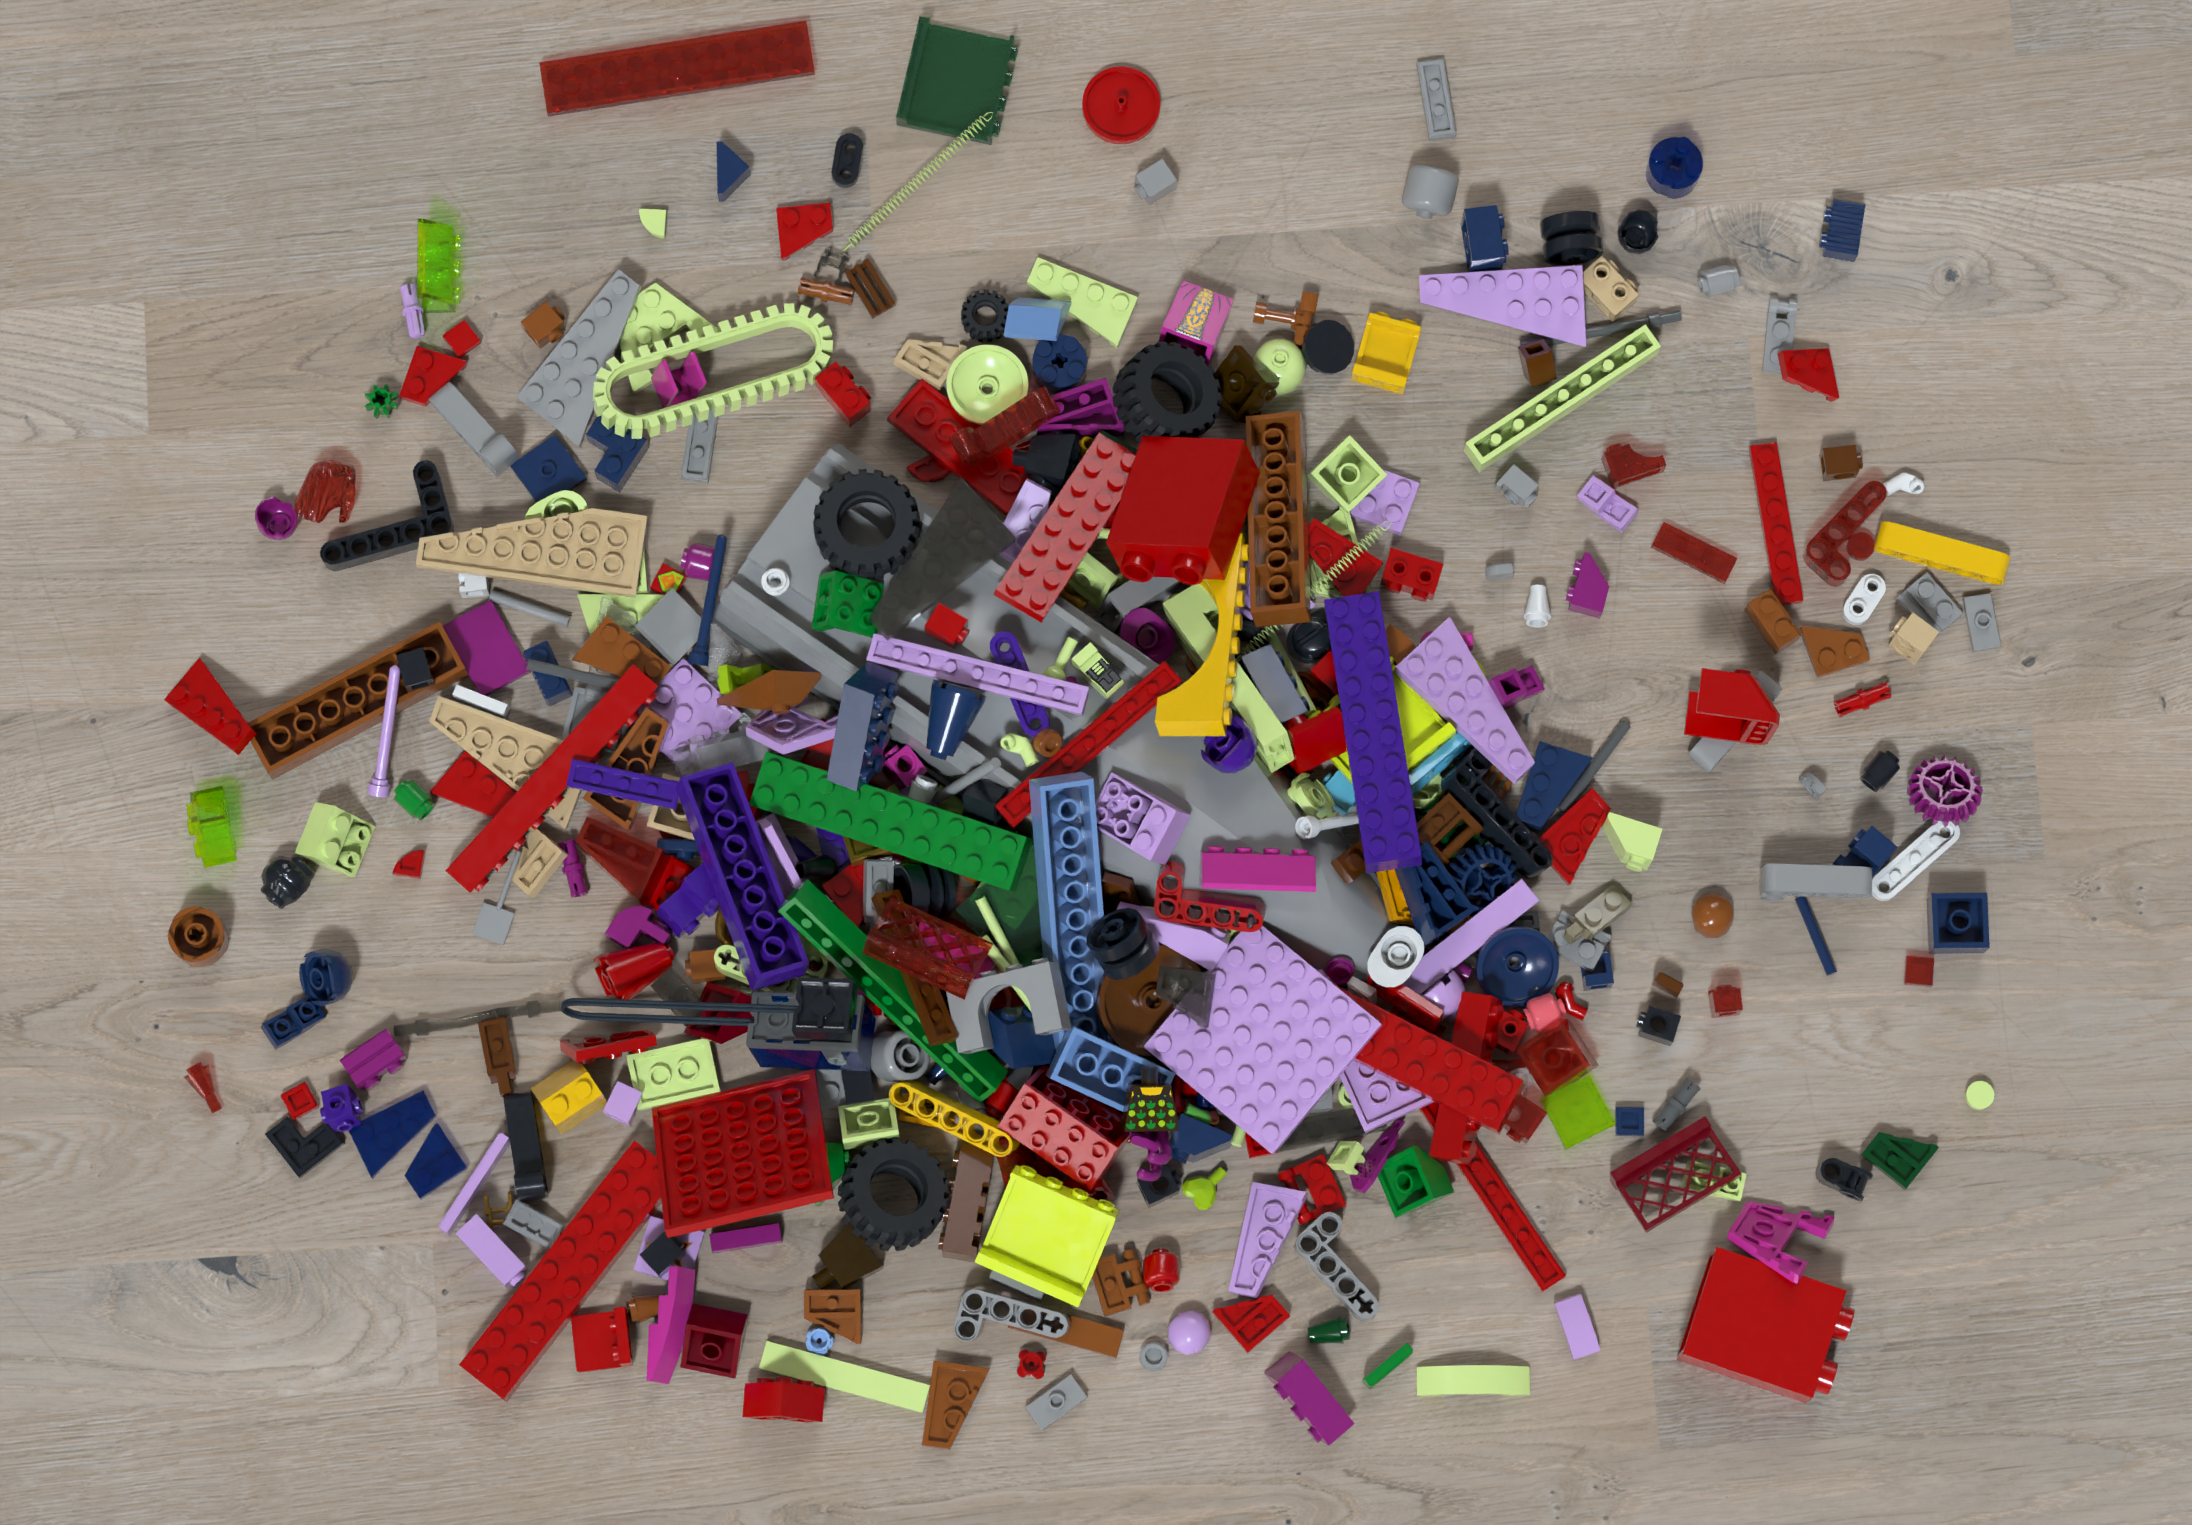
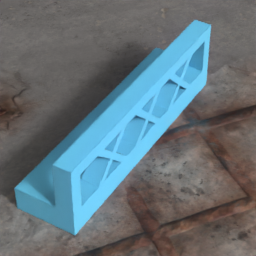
(1438, 762)

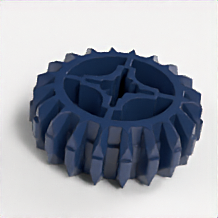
(1493, 880)

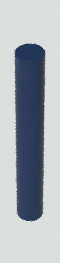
(1816, 935)

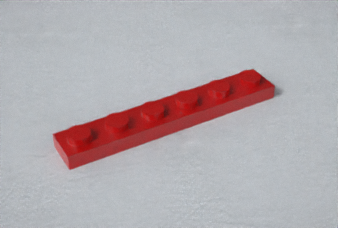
(1775, 523)

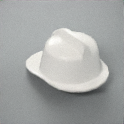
(1395, 956)

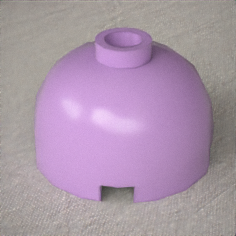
(1446, 995)

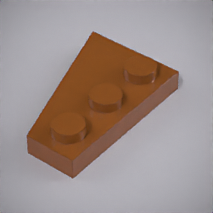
(616, 650)
(949, 1401)

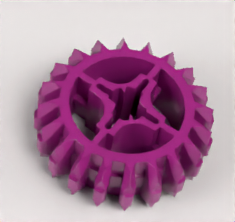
(1960, 799)

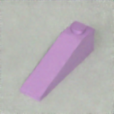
(1195, 942)

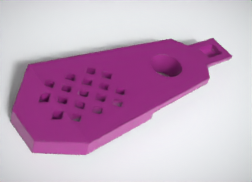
(1375, 1158)

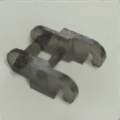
(824, 261)

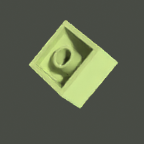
(1346, 474)
(1632, 840)
(867, 1123)

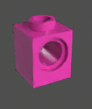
(914, 766)

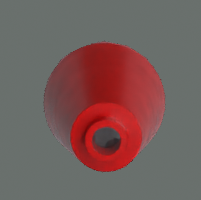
(632, 969)

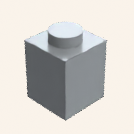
(1155, 182)

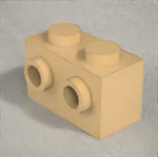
(1609, 289)

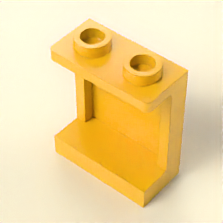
(1386, 352)

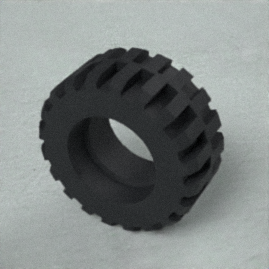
(1185, 374)
(861, 489)
(918, 1170)

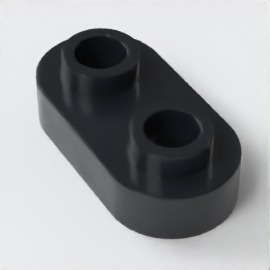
(847, 161)

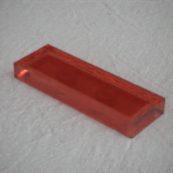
(1694, 553)

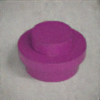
(1340, 970)

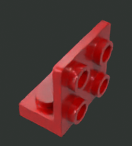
(602, 1340)

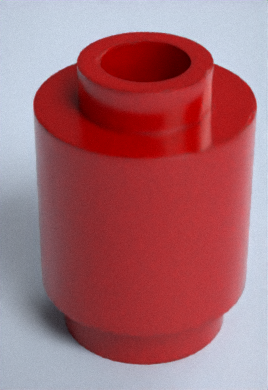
(1001, 1099)

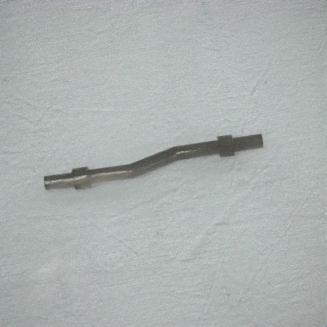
(423, 1027)

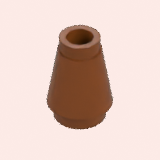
(642, 1307)

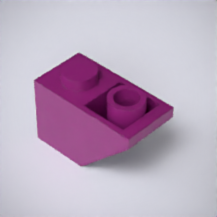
(1590, 588)

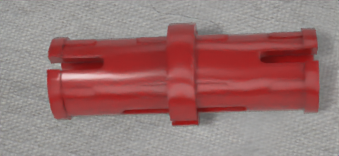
(1862, 699)

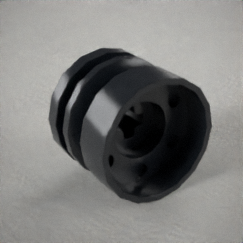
(926, 888)

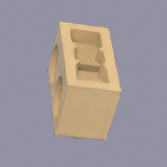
(1912, 637)

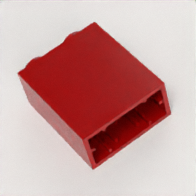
(1183, 508)
(1765, 1327)

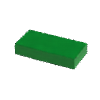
(1388, 1366)

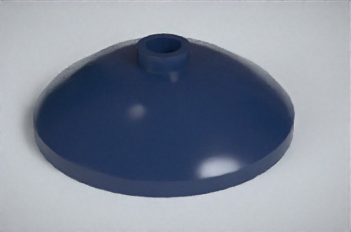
(1528, 977)

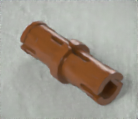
(826, 291)

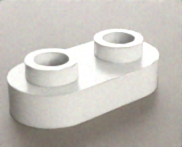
(1864, 598)

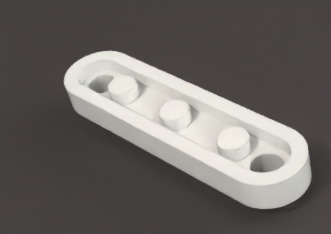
(1914, 860)

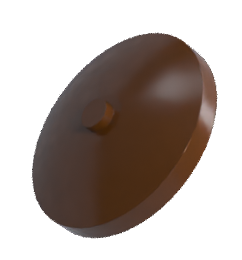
(1131, 1007)

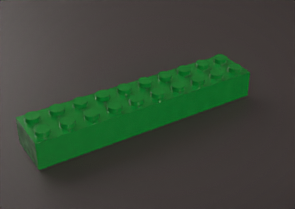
(892, 822)

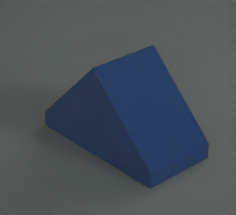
(730, 171)

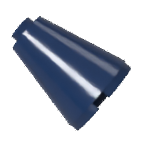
(950, 717)

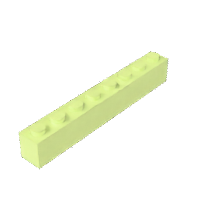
(1562, 398)

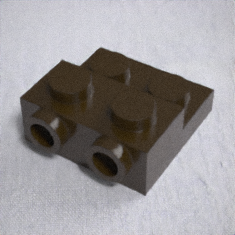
(1244, 384)

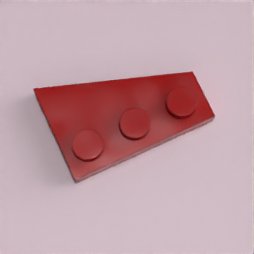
(1574, 832)

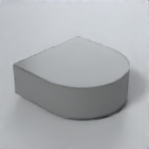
(1499, 572)

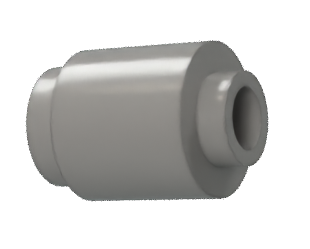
(1718, 280)

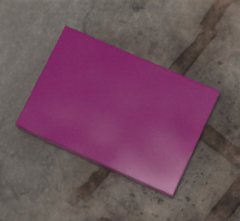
(486, 649)

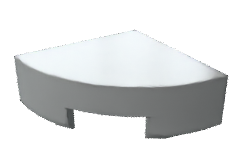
(1812, 785)

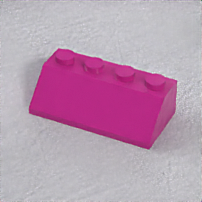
(1257, 870)

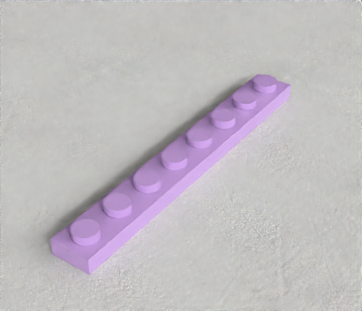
(978, 674)

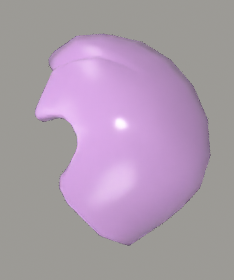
(1189, 1332)

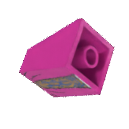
(1196, 320)

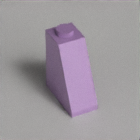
(492, 1252)

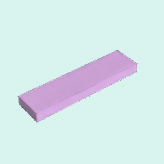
(474, 1184)

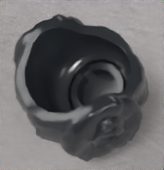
(286, 880)

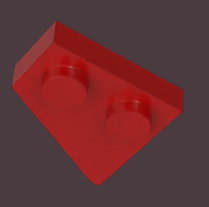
(1810, 370)
(428, 374)

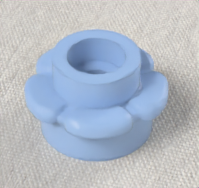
(813, 1335)

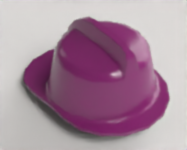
(1148, 634)

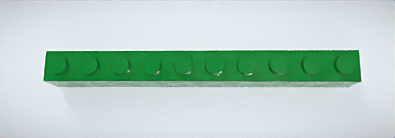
(884, 985)

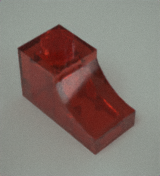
(1627, 466)

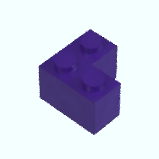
(689, 903)

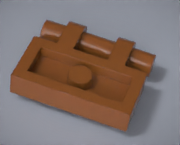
(1110, 1285)

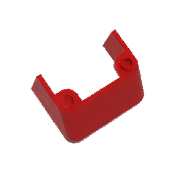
(1731, 708)

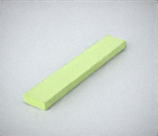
(844, 1377)

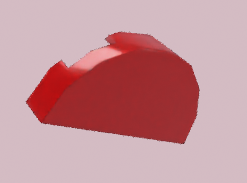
(928, 470)

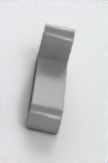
(473, 429)
(1711, 751)
(1814, 881)
(1340, 1272)
(1014, 1318)

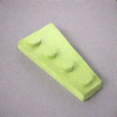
(1092, 302)

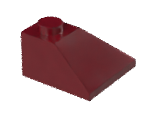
(720, 1033)

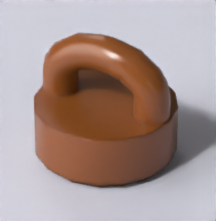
(1047, 742)

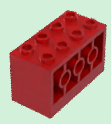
(1066, 1128)

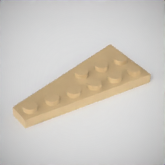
(503, 747)

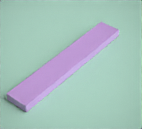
(1471, 936)

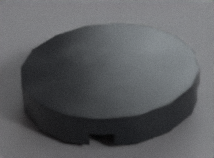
(1328, 347)

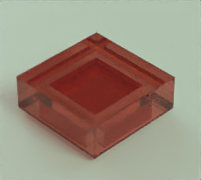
(1918, 971)

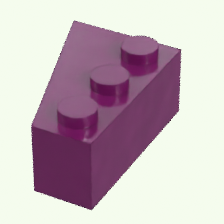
(1085, 411)
(1308, 1398)

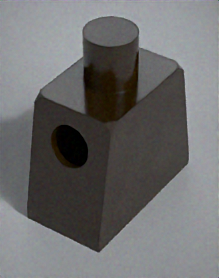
(846, 1260)

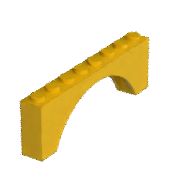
(1203, 701)

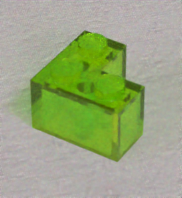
(211, 826)

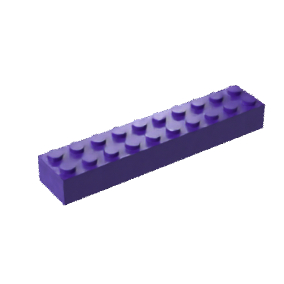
(1372, 732)

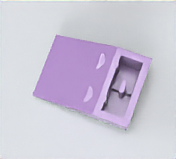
(1139, 819)

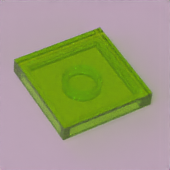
(1577, 1112)

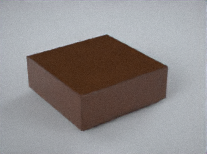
(1668, 984)

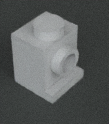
(1517, 487)

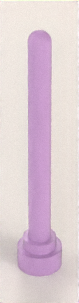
(379, 785)

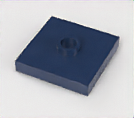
(548, 470)

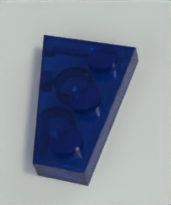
(390, 1130)

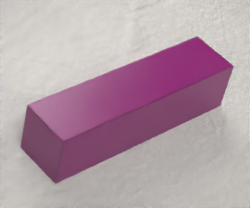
(745, 1238)

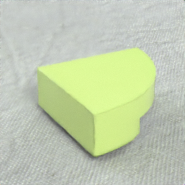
(654, 221)

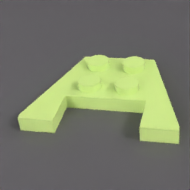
(656, 318)

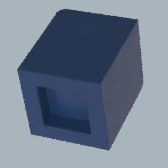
(1602, 975)

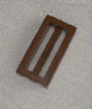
(858, 269)

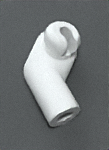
(1904, 482)

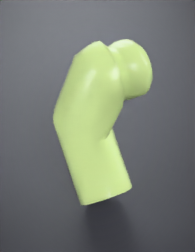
(1020, 745)

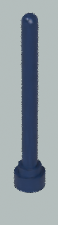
(700, 653)

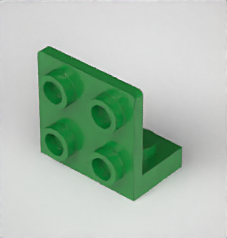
(846, 603)

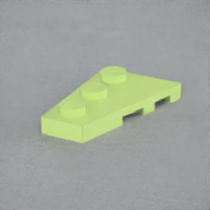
(635, 606)

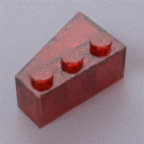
(621, 856)

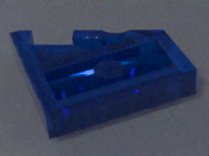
(434, 1164)

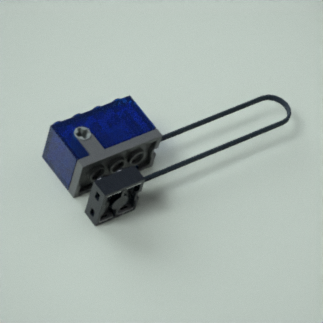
(810, 1029)

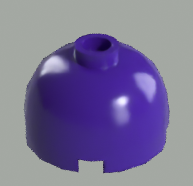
(1232, 751)

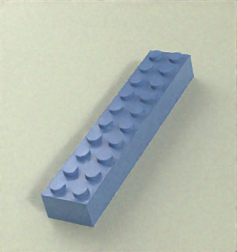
(1069, 889)

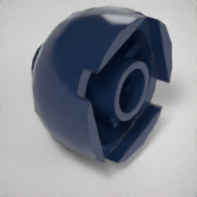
(325, 976)

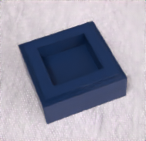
(1629, 1121)

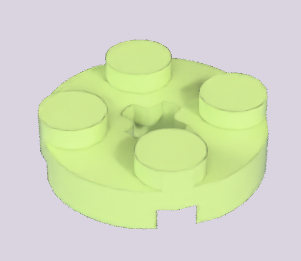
(1312, 797)

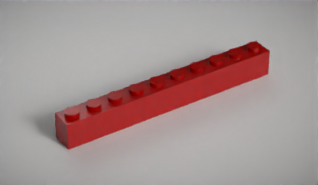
(550, 780)

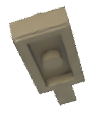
(1597, 915)

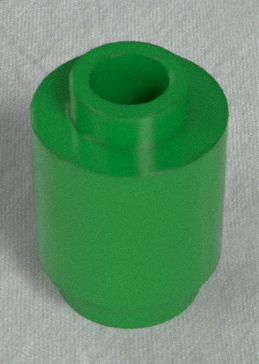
(413, 799)

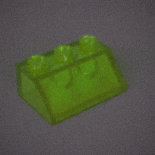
(438, 267)

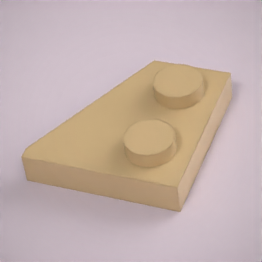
(928, 360)
(537, 862)

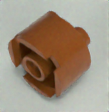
(213, 939)

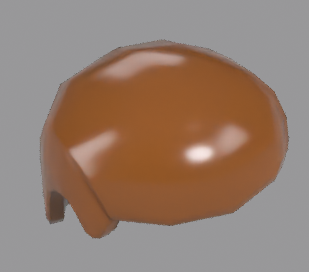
(1712, 915)

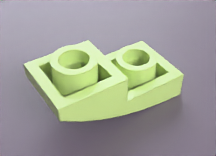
(1731, 1191)

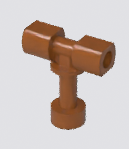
(1299, 319)

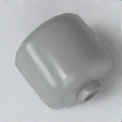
(1430, 191)
(897, 1057)

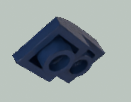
(292, 1022)

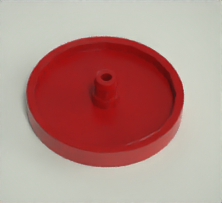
(1121, 105)

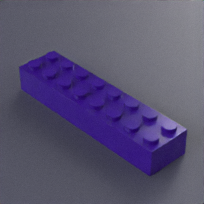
(741, 876)

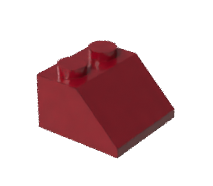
(713, 1340)

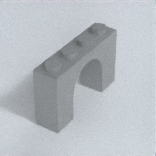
(1039, 983)

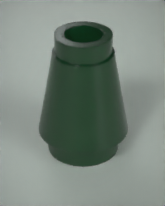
(1330, 1331)

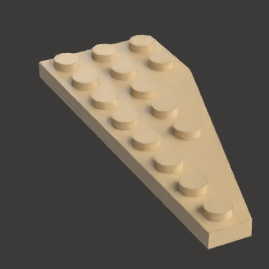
(572, 551)

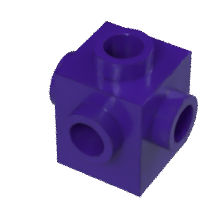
(341, 1108)

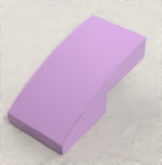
(1606, 504)
(1577, 1326)

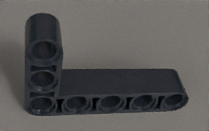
(398, 530)
(1499, 823)

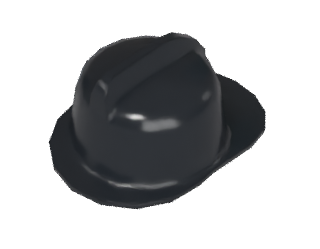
(1309, 640)

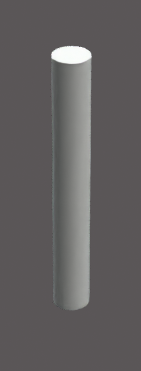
(530, 608)

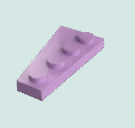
(1264, 1231)

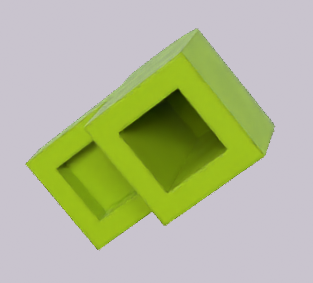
(734, 677)

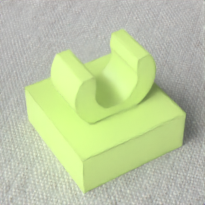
(1346, 1156)

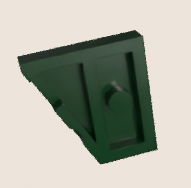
(1898, 1157)

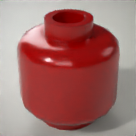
(1161, 1270)

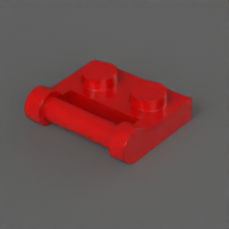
(1320, 1185)

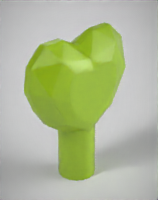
(1203, 1188)

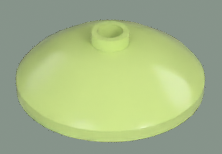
(981, 368)

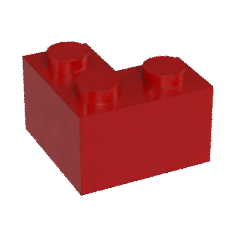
(783, 1400)

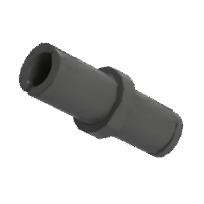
(1676, 1105)

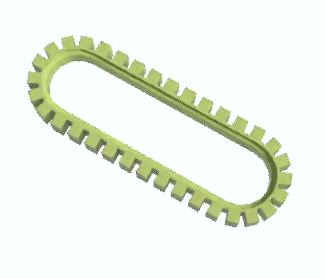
(710, 340)

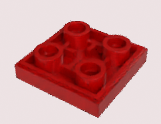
(1317, 740)

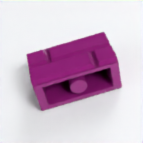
(374, 1060)

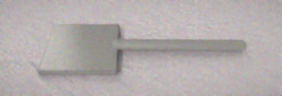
(494, 921)

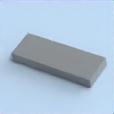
(1436, 99)
(699, 449)

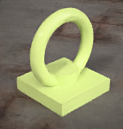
(1093, 579)

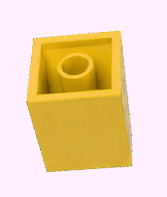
(569, 1096)

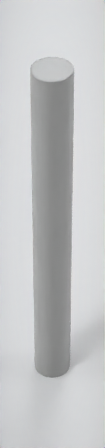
(966, 780)

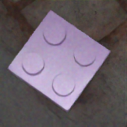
(1387, 502)

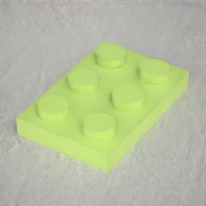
(673, 1073)

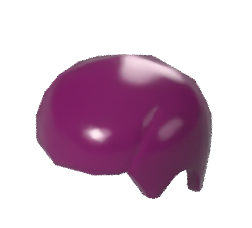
(276, 518)

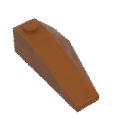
(773, 691)

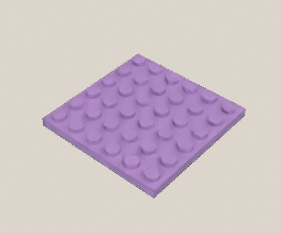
(1271, 1038)

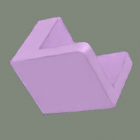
(622, 1103)

